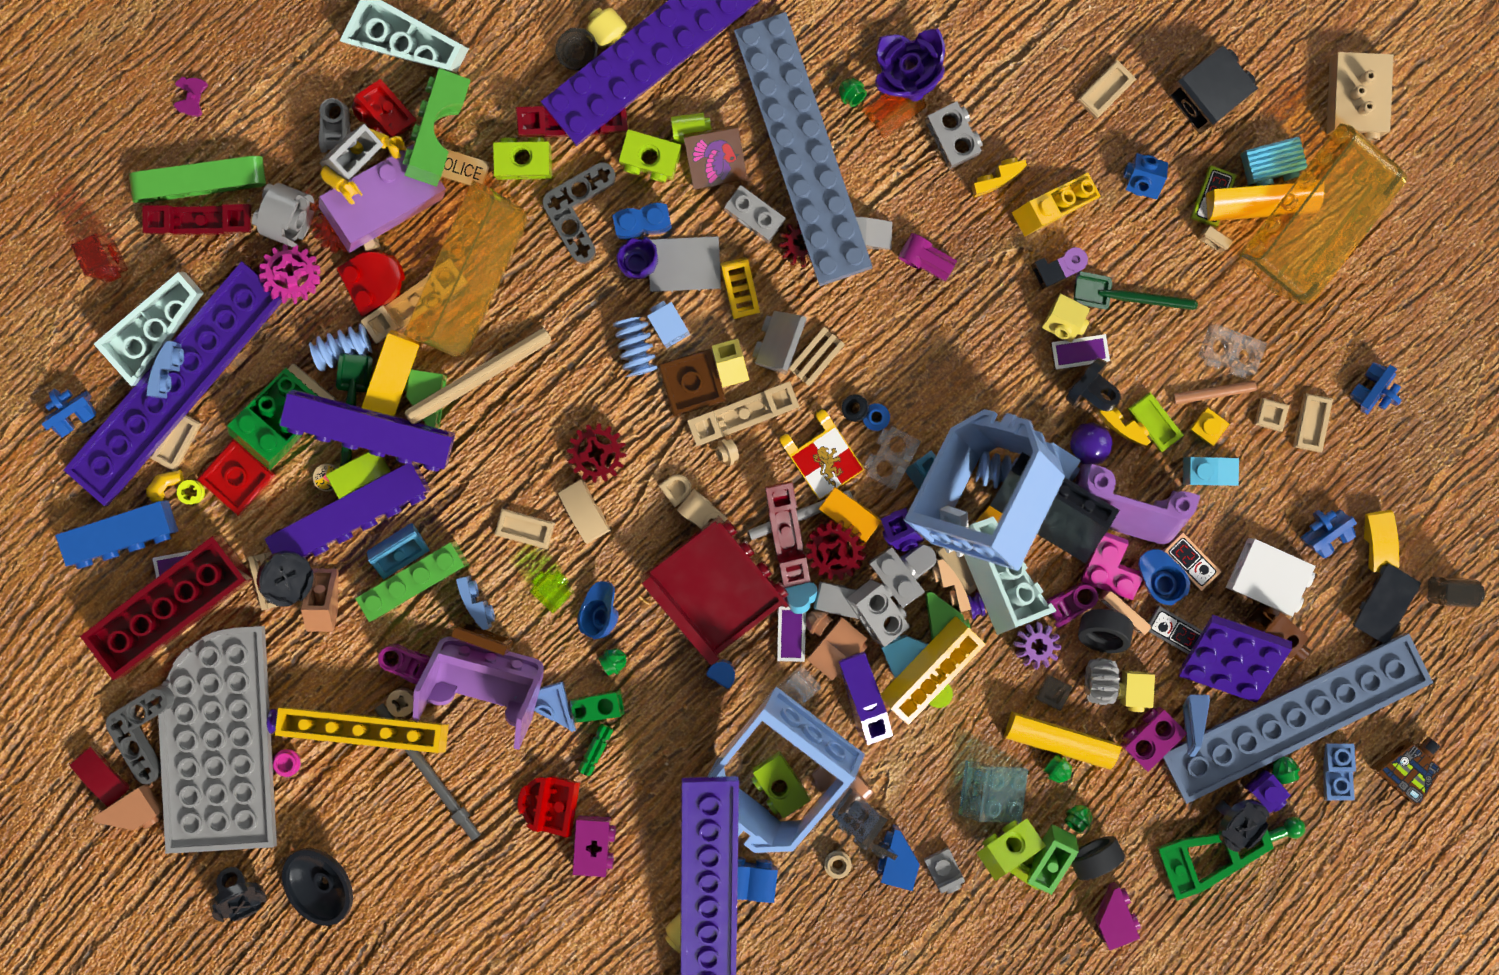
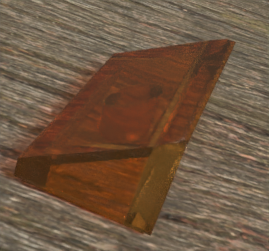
(892, 113)

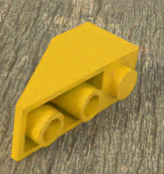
(1055, 204)

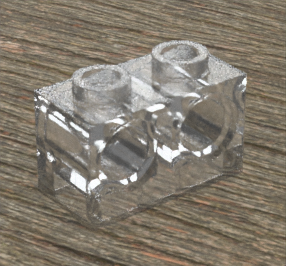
(1233, 344)
(898, 461)
(799, 685)

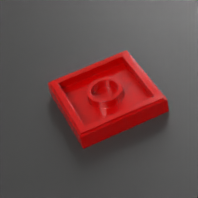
(236, 477)

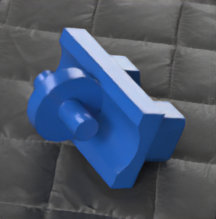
(1382, 377)
(58, 419)
(1327, 529)

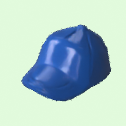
(1163, 577)
(597, 614)

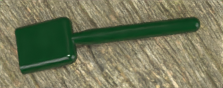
(1096, 291)
(354, 377)

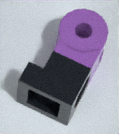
(1068, 265)

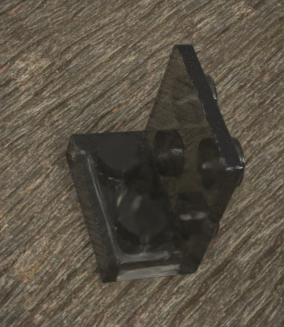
(864, 822)

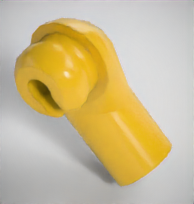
(160, 483)

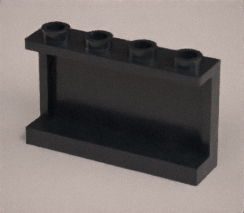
(1075, 518)

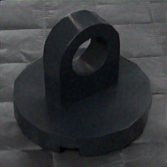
(1092, 386)
(284, 578)
(1242, 824)
(238, 900)

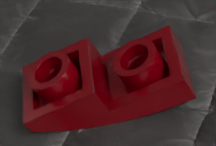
(98, 776)

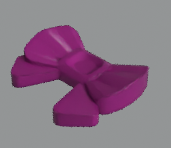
(191, 104)

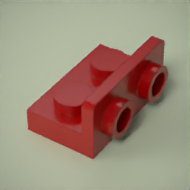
(382, 110)

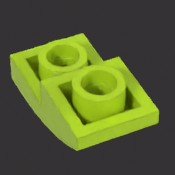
(357, 474)

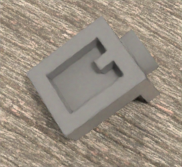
(945, 871)

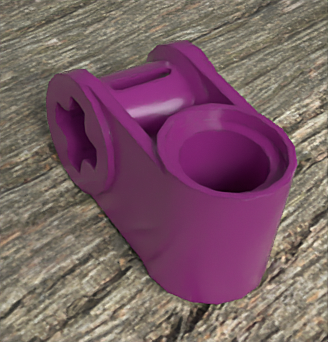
(1070, 605)
(407, 662)

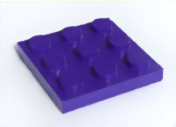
(1235, 658)

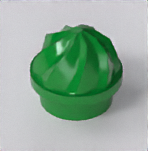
(852, 92)
(613, 661)
(1059, 769)
(1285, 770)
(1078, 818)

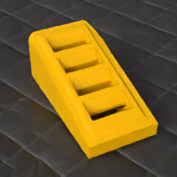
(735, 264)

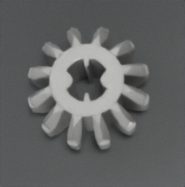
(1102, 681)

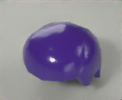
(637, 258)
(1091, 443)

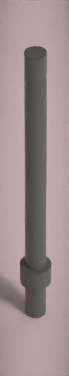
(459, 814)

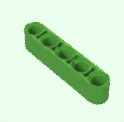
(197, 179)

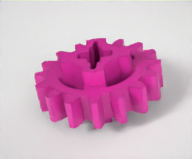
(277, 276)

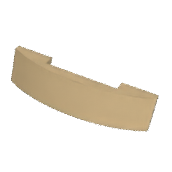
(395, 314)
(743, 414)

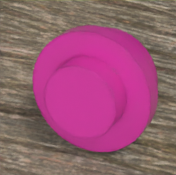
(286, 763)

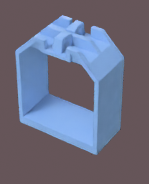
(952, 471)
(816, 741)

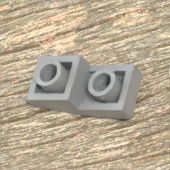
(833, 597)

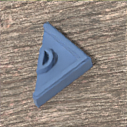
(554, 705)

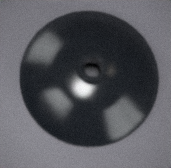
(317, 886)

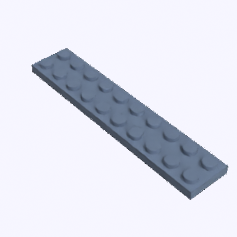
(803, 149)
(1298, 717)

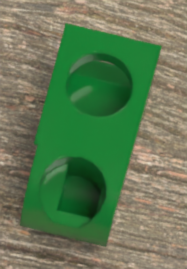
(597, 706)

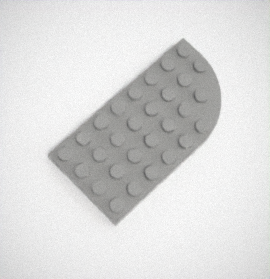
(218, 746)

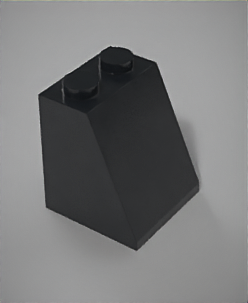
(1212, 89)

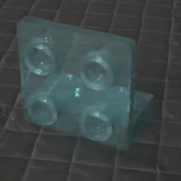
(992, 792)

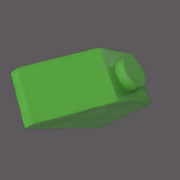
(422, 385)
(940, 613)
(1053, 860)

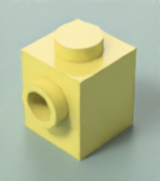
(1066, 318)
(730, 368)
(1137, 690)

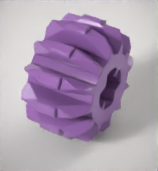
(1044, 653)

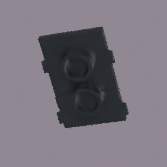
(1386, 603)

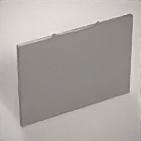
(686, 264)

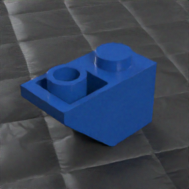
(904, 869)

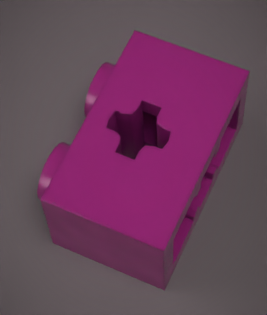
(585, 859)

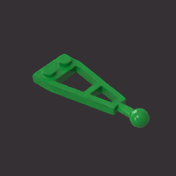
(1180, 869)

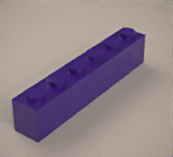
(367, 429)
(352, 512)

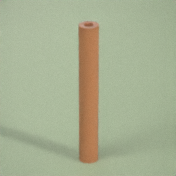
(1214, 392)

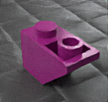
(1114, 919)

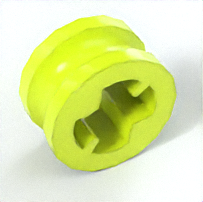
(194, 499)

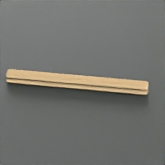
(478, 376)

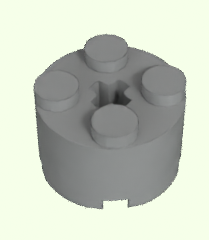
(283, 214)

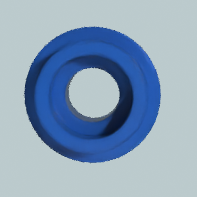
(884, 420)

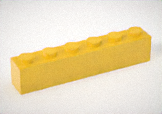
(361, 730)

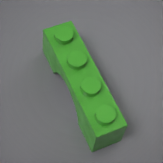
(428, 156)
(412, 581)

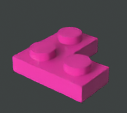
(1105, 569)

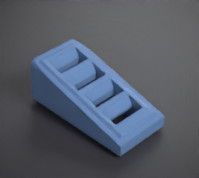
(1195, 716)

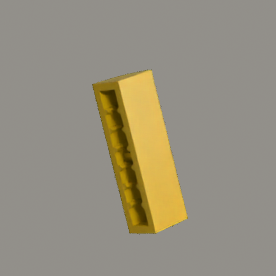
(1244, 201)
(391, 373)
(932, 670)
(1062, 740)

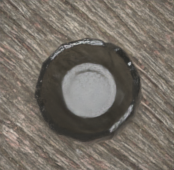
(576, 48)

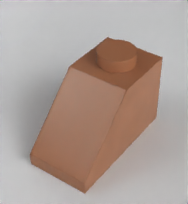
(321, 603)
(133, 810)

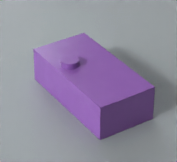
(385, 202)

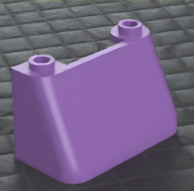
(1149, 522)

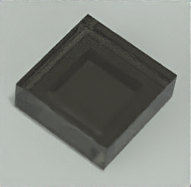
(1053, 692)

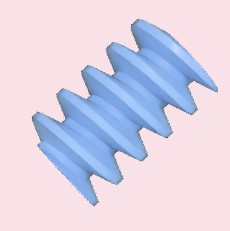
(635, 346)
(328, 352)
(993, 469)

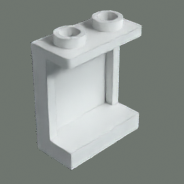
(1271, 577)

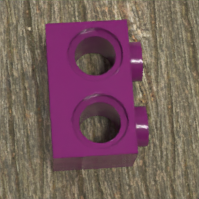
(1158, 744)

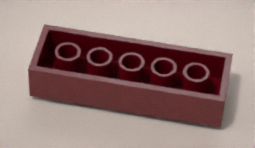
(166, 607)

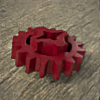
(611, 448)
(846, 557)

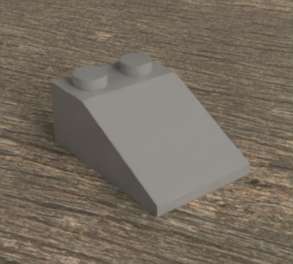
(779, 341)

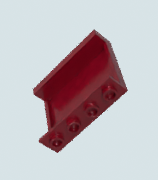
(714, 588)

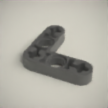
(567, 210)
(132, 724)

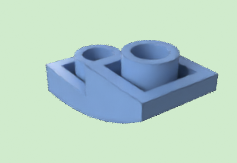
(167, 360)
(479, 610)
(1338, 772)

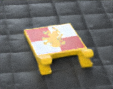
(824, 459)

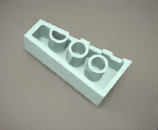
(394, 33)
(140, 336)
(1006, 593)

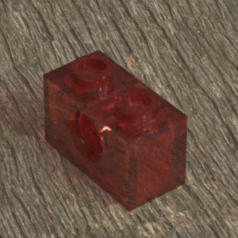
(99, 258)

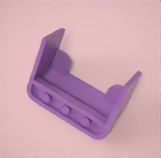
(484, 676)

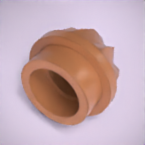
(819, 622)

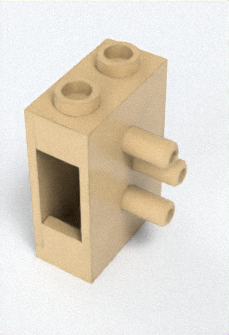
(1360, 93)

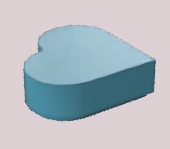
(801, 597)

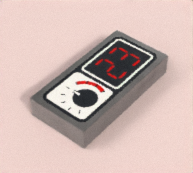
(1173, 629)

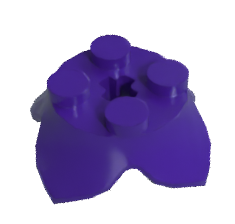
(899, 55)

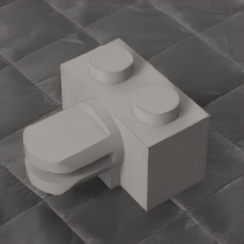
(902, 571)

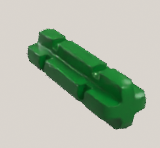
(595, 749)

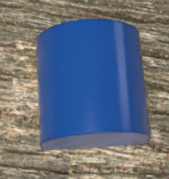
(722, 673)

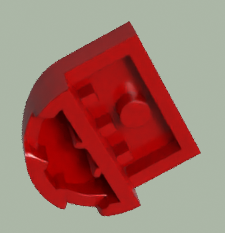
(372, 280)
(549, 804)

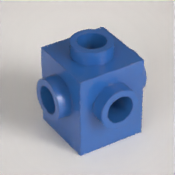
(1145, 176)

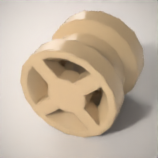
(405, 699)

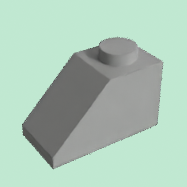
(876, 233)

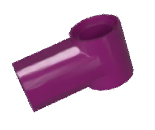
(920, 254)

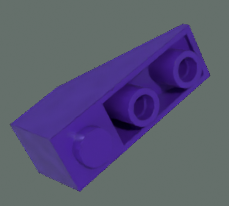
(865, 699)

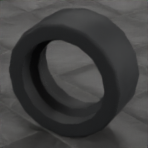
(1105, 631)
(1098, 858)

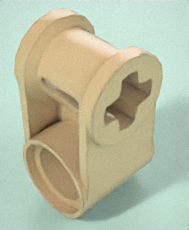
(699, 510)

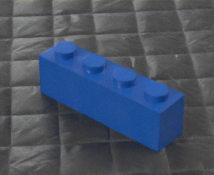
(116, 534)

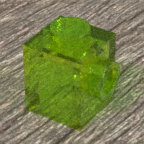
(551, 589)

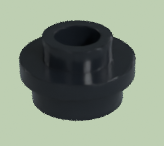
(848, 404)

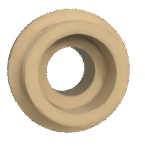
(727, 452)
(840, 872)

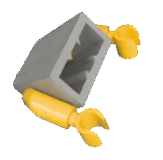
(352, 154)

